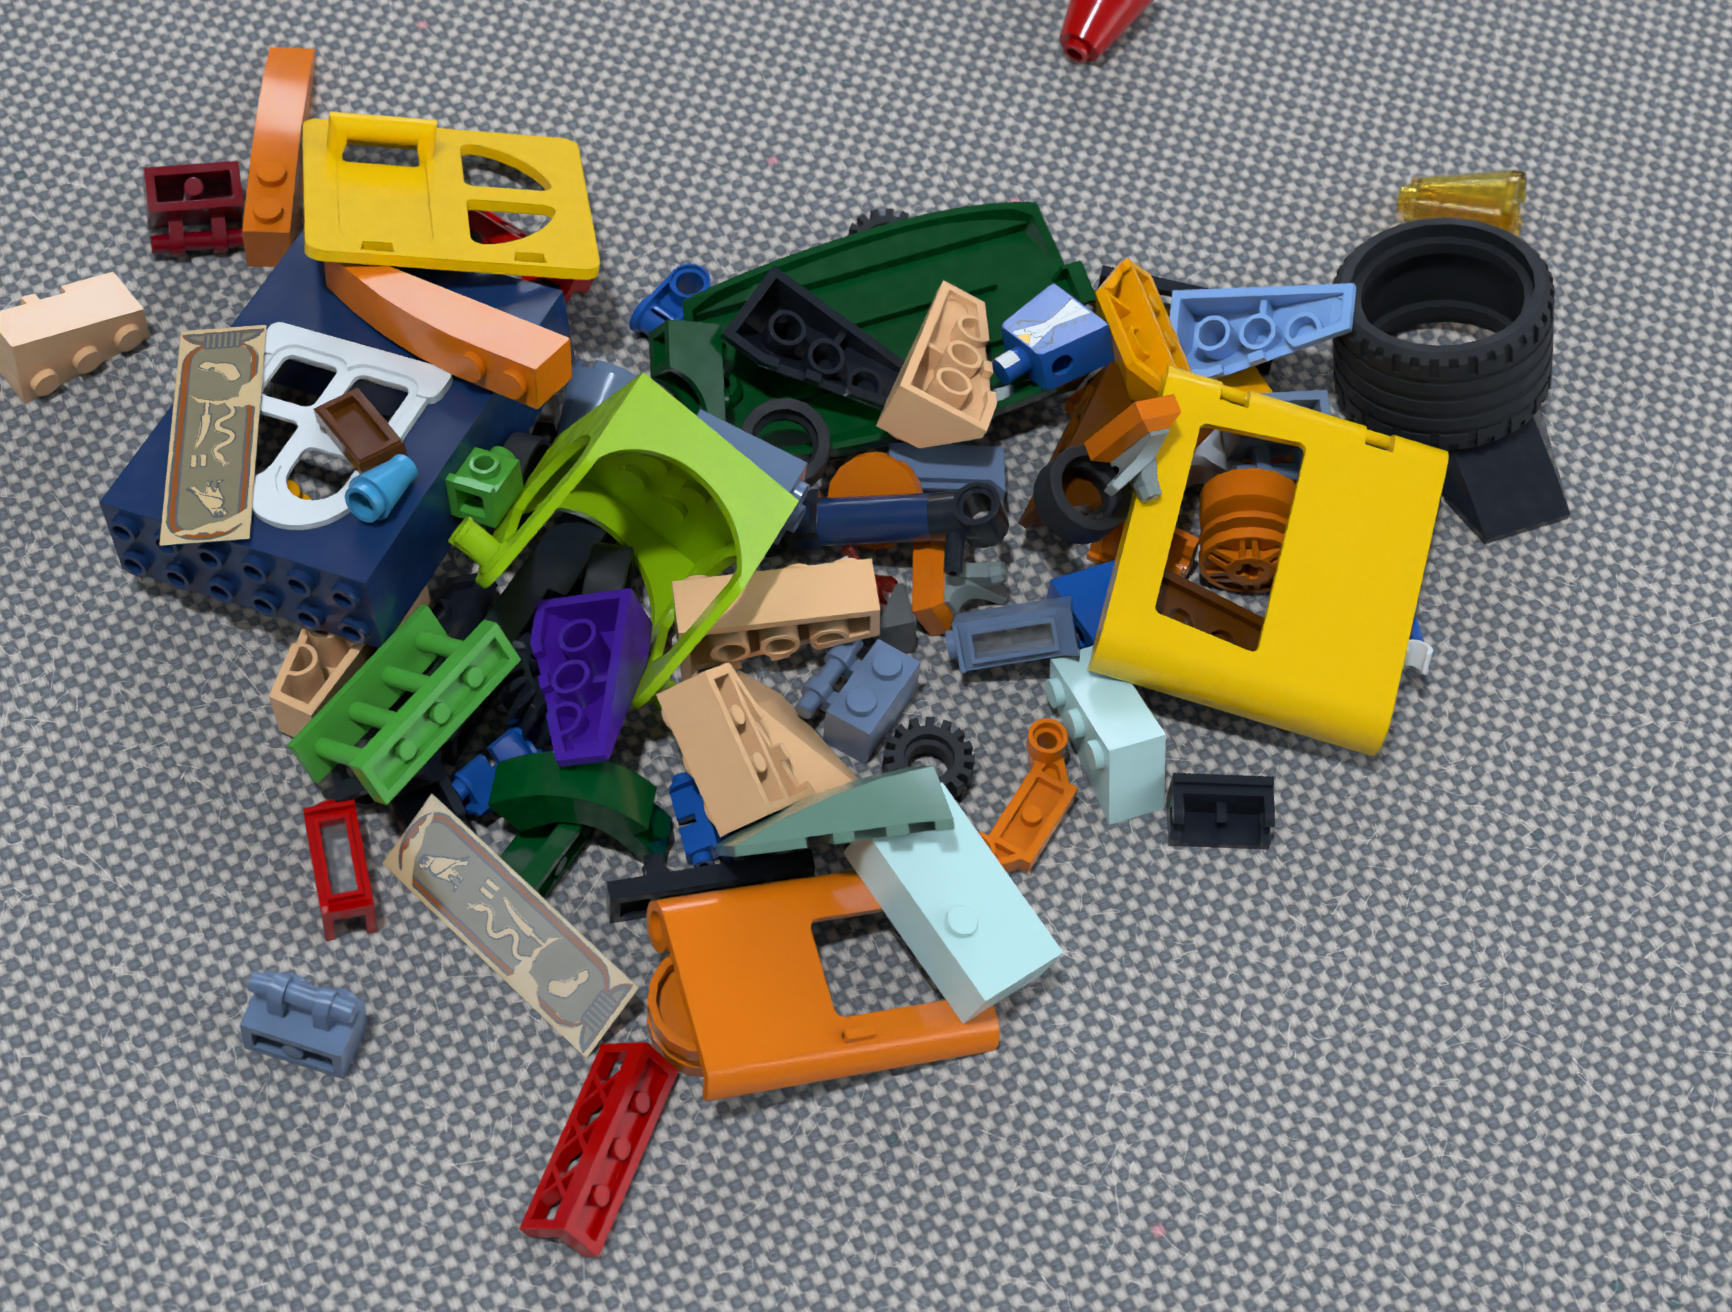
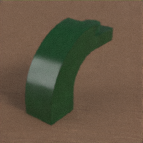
(603, 795)

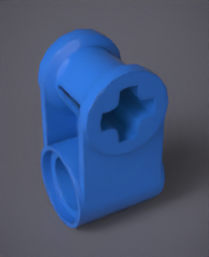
(667, 298)

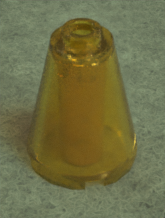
(1478, 196)

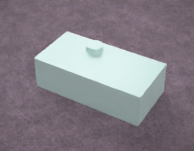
(957, 912)

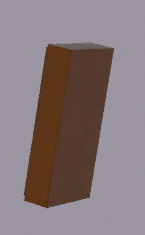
(359, 430)

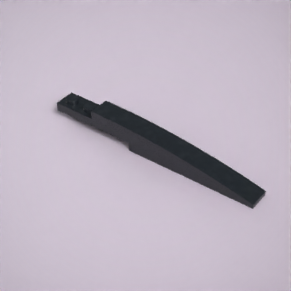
(550, 572)

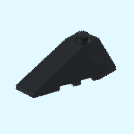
(812, 342)

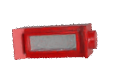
(339, 864)

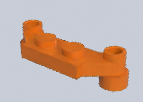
(1038, 802)

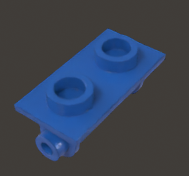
(476, 778)
(699, 837)

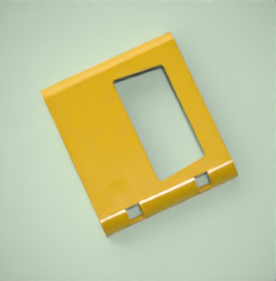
(1339, 587)

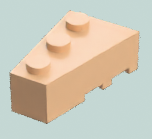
(67, 334)
(728, 750)

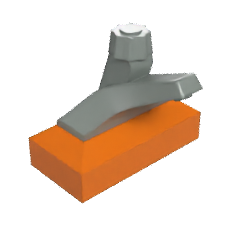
(1133, 443)
(940, 596)

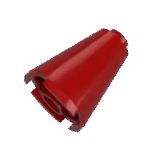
(1095, 24)

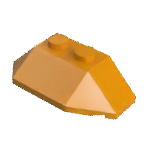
(1138, 329)

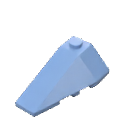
(1251, 325)

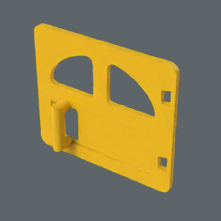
(422, 211)

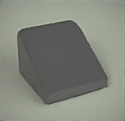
(897, 621)

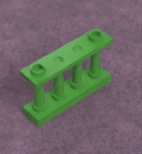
(423, 722)

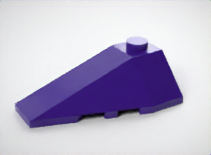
(589, 669)

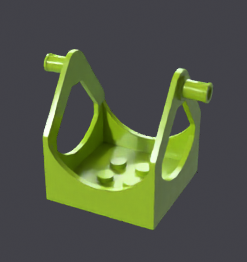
(655, 485)

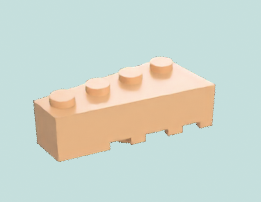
(779, 612)
(316, 671)

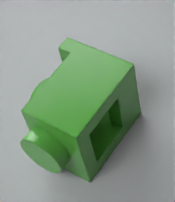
(486, 474)

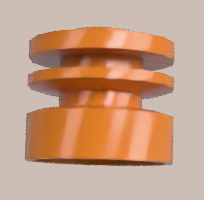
(1243, 528)

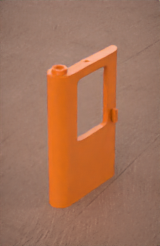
(763, 998)

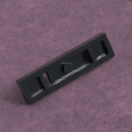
(630, 897)

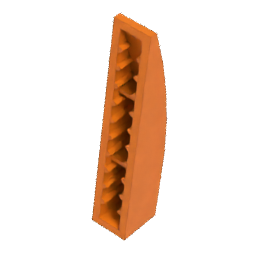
(276, 156)
(456, 332)

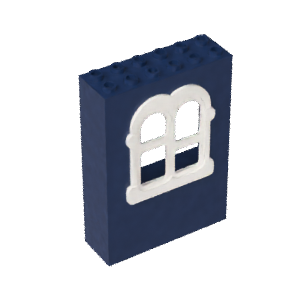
(315, 556)

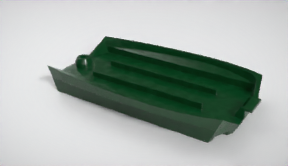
(885, 287)

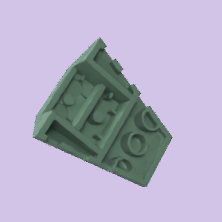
(859, 810)

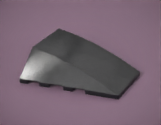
(1507, 484)

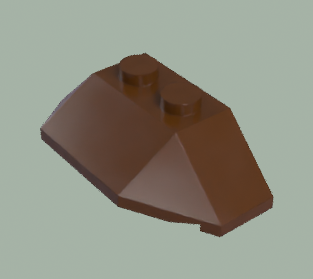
(1100, 403)

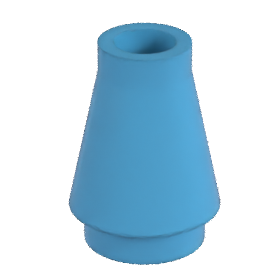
(378, 490)

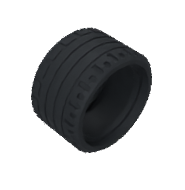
(1437, 275)

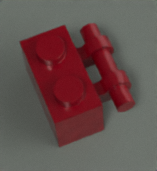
(190, 197)

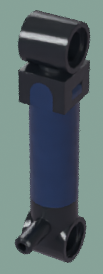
(900, 520)

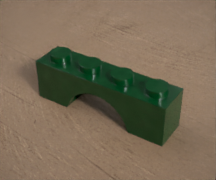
(690, 364)

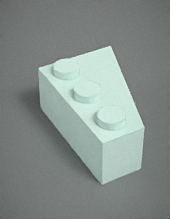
(1112, 736)

